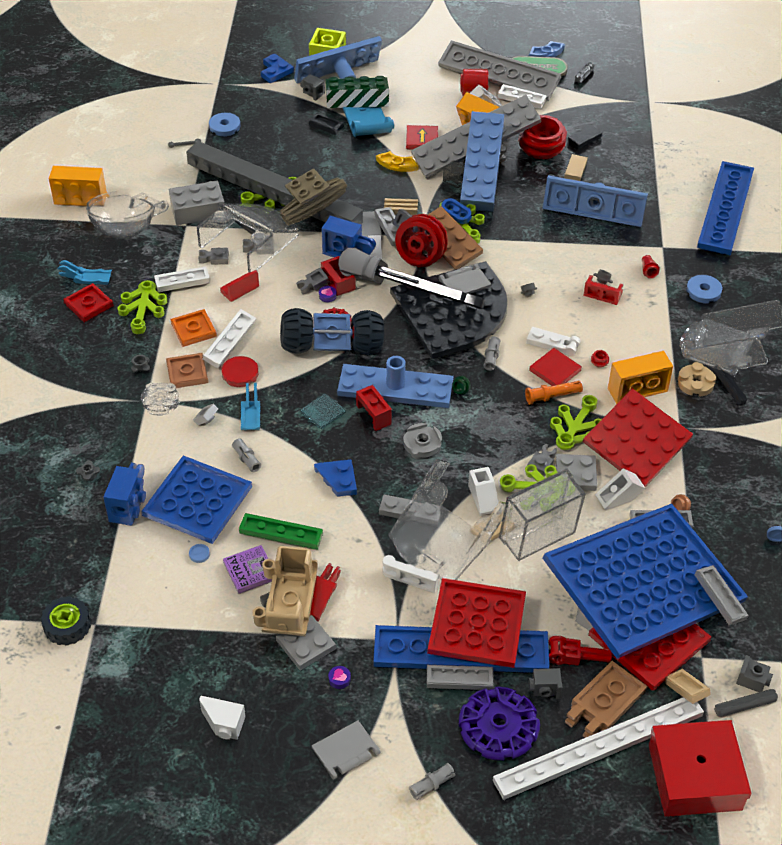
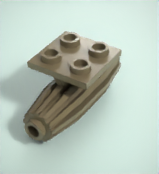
(310, 196)

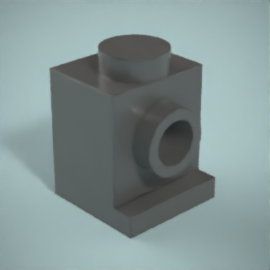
(313, 86)
(754, 675)
(546, 683)

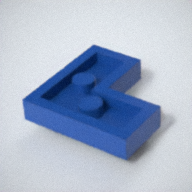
(276, 68)

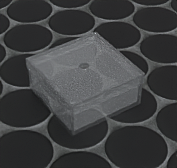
(541, 514)

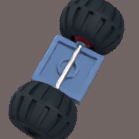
(331, 331)

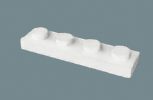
(229, 338)

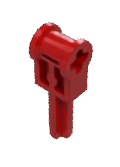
(571, 651)

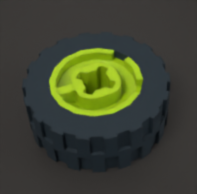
(68, 630)

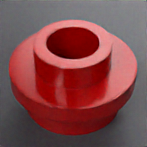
(600, 358)

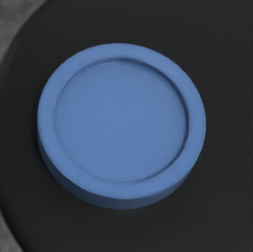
(775, 533)
(199, 553)

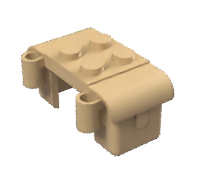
(290, 592)

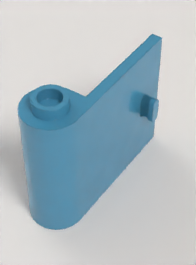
(368, 121)

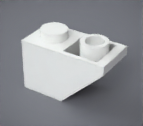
(483, 490)

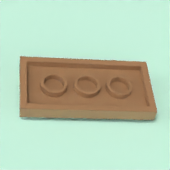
(461, 246)

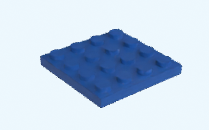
(197, 499)

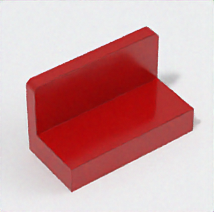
(240, 286)

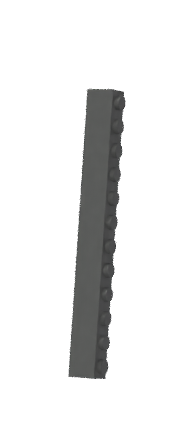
(260, 180)

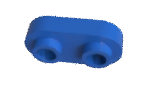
(458, 211)

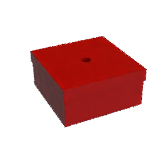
(699, 768)

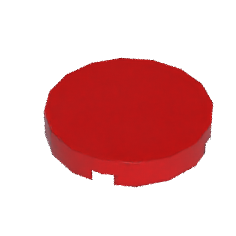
(239, 371)

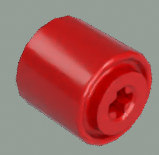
(472, 78)

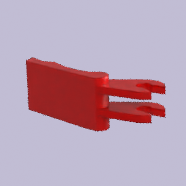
(324, 590)

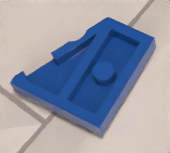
(338, 476)

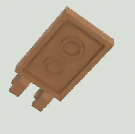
(605, 699)

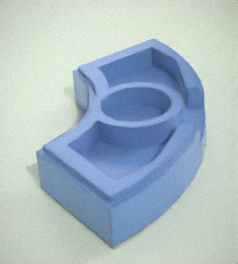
(549, 50)

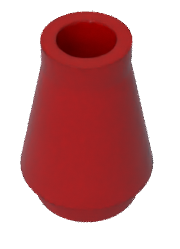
(650, 267)

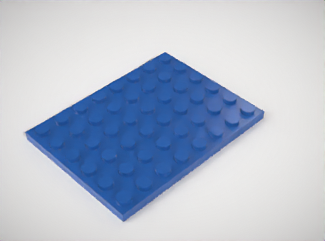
(639, 579)

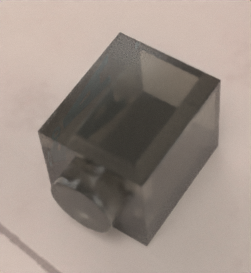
(453, 174)

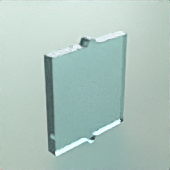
(323, 411)

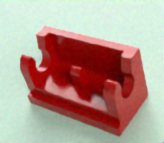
(602, 292)

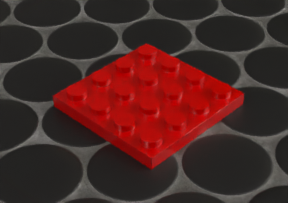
(638, 437)
(477, 622)
(662, 658)

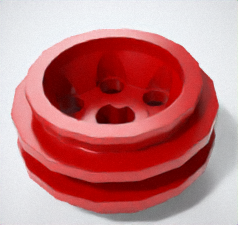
(544, 139)
(411, 250)

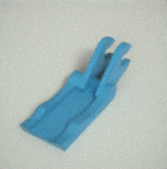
(84, 276)
(250, 411)

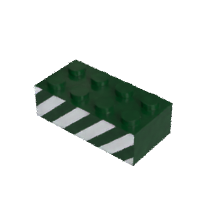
(357, 92)

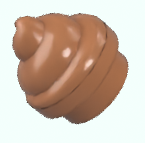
(681, 502)

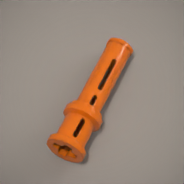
(546, 392)

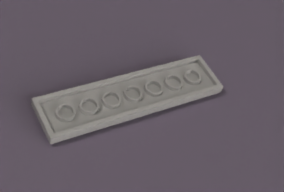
(500, 68)
(453, 145)

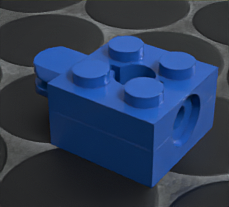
(344, 234)
(125, 494)

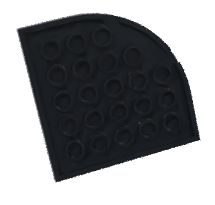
(450, 325)

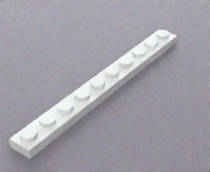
(593, 748)

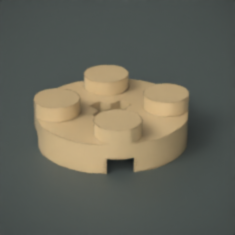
(700, 372)

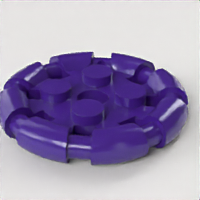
(499, 734)

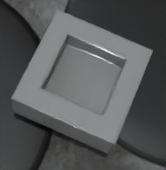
(206, 415)

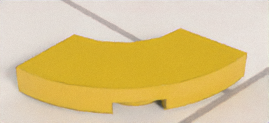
(397, 163)

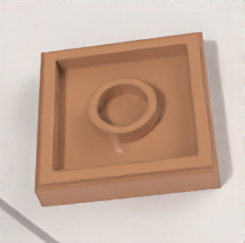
(187, 370)

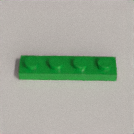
(281, 531)

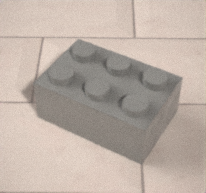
(195, 202)

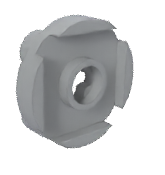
(422, 449)

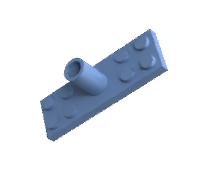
(338, 60)
(595, 201)
(397, 384)

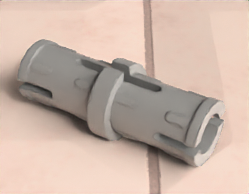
(492, 353)
(240, 447)
(431, 781)

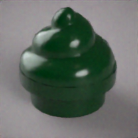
(461, 385)

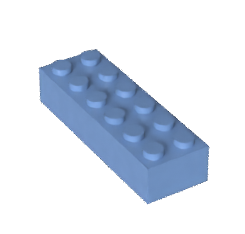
(482, 160)

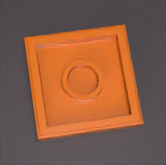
(193, 327)

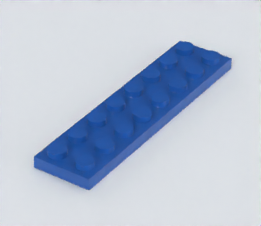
(725, 208)
(409, 648)

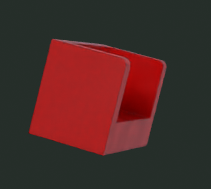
(337, 280)
(375, 405)

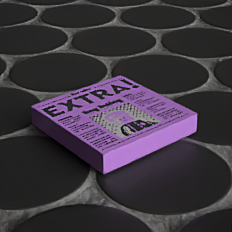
(247, 569)

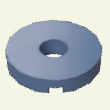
(217, 123)
(712, 285)

